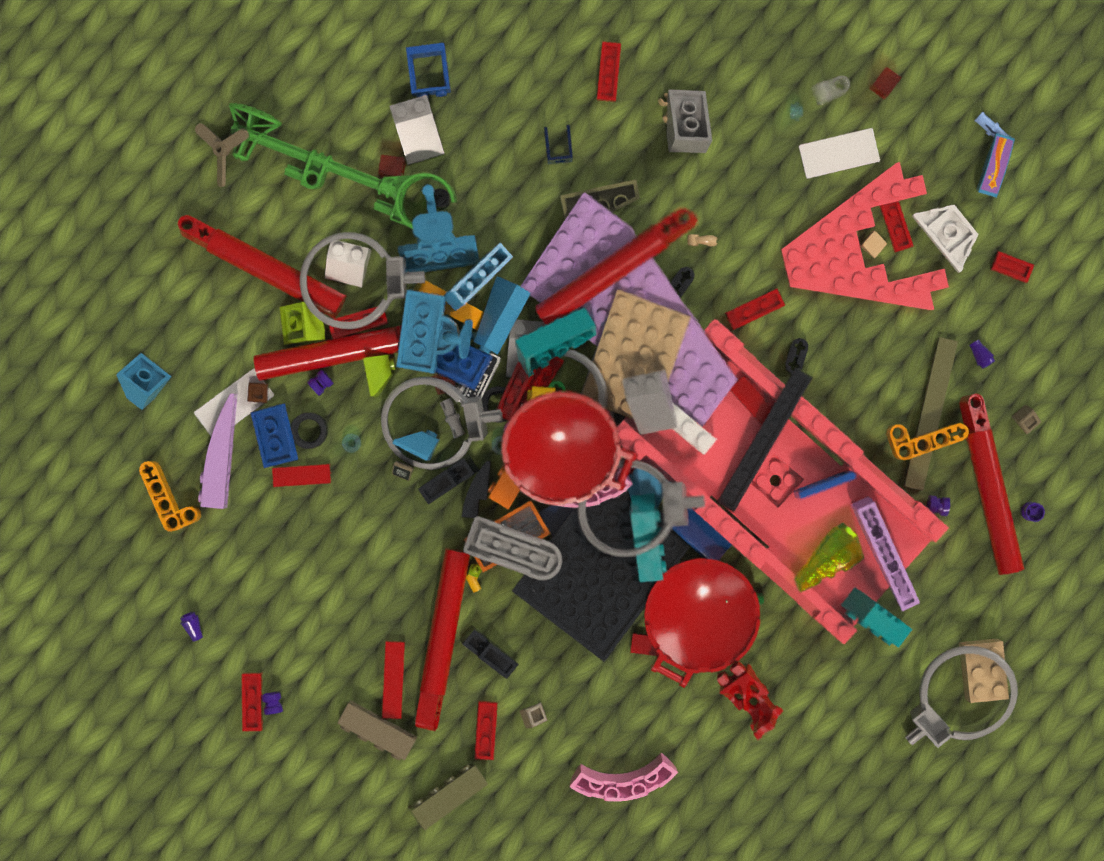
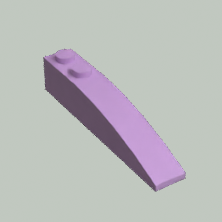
(219, 458)
(885, 552)

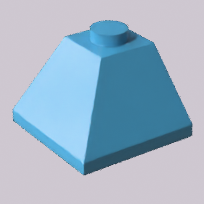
(142, 380)
(420, 444)
(645, 484)

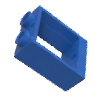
(428, 51)

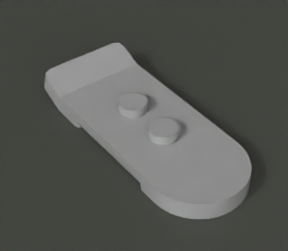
(513, 549)

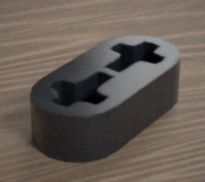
(684, 286)
(792, 354)

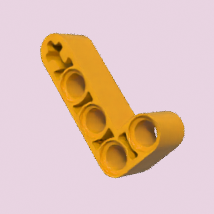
(462, 314)
(929, 439)
(166, 494)

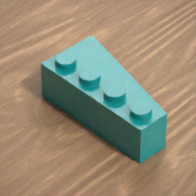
(554, 340)
(645, 529)
(876, 617)

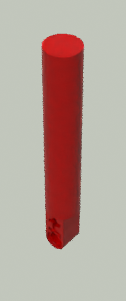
(261, 265)
(615, 266)
(327, 353)
(991, 486)
(442, 638)

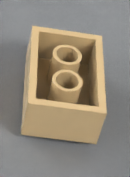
(982, 676)

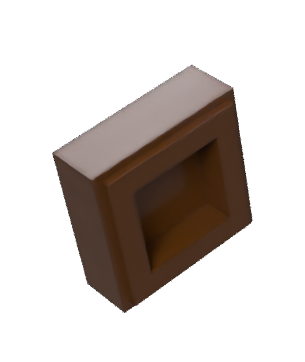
(258, 392)

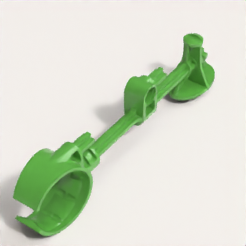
(320, 165)

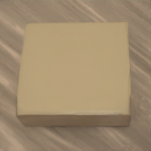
(873, 244)

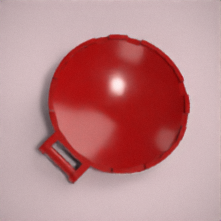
(563, 449)
(693, 622)

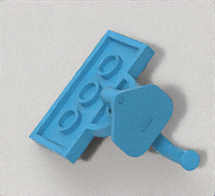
(435, 243)
(425, 331)

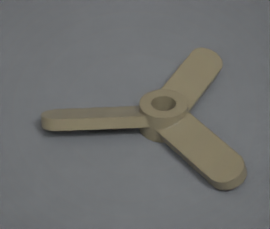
(221, 148)

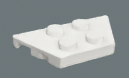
(949, 233)

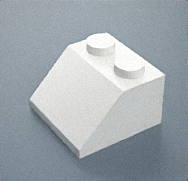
(347, 263)

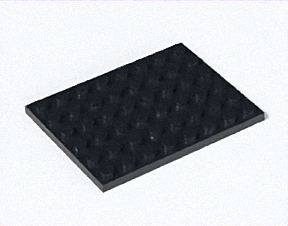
(596, 592)

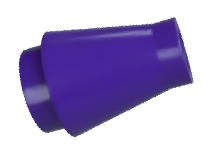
(981, 354)
(191, 624)

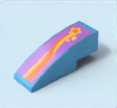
(995, 165)

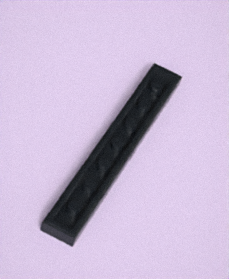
(765, 439)

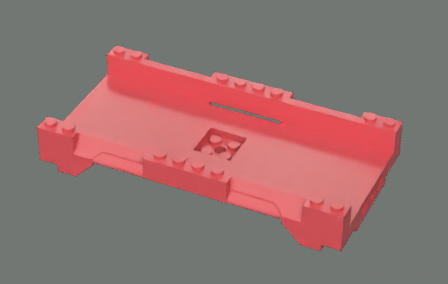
(785, 523)

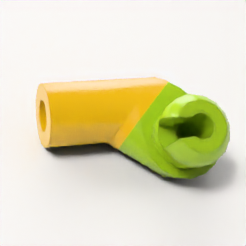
(472, 576)

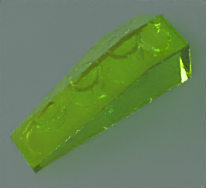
(835, 553)

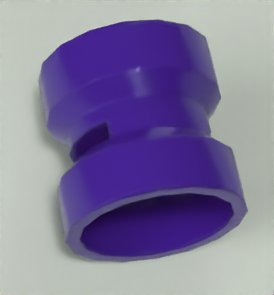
(324, 380)
(938, 505)
(1036, 511)
(272, 703)

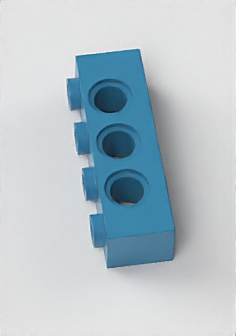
(477, 276)

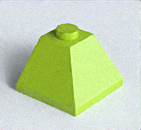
(300, 324)
(378, 373)

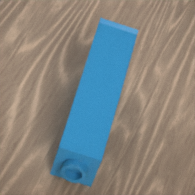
(500, 314)

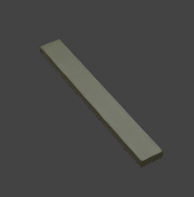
(931, 409)

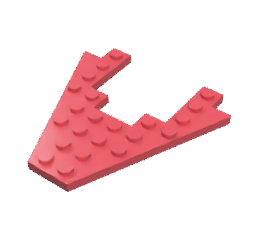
(830, 256)

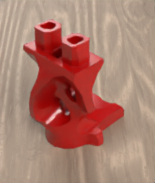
(748, 685)

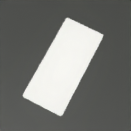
(839, 153)
(210, 412)

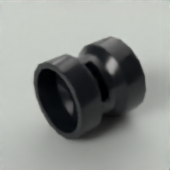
(443, 200)

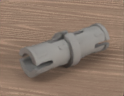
(452, 418)

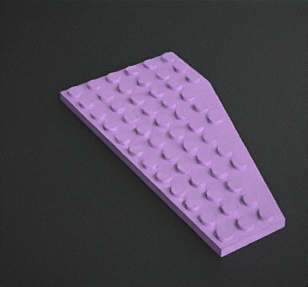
(587, 237)

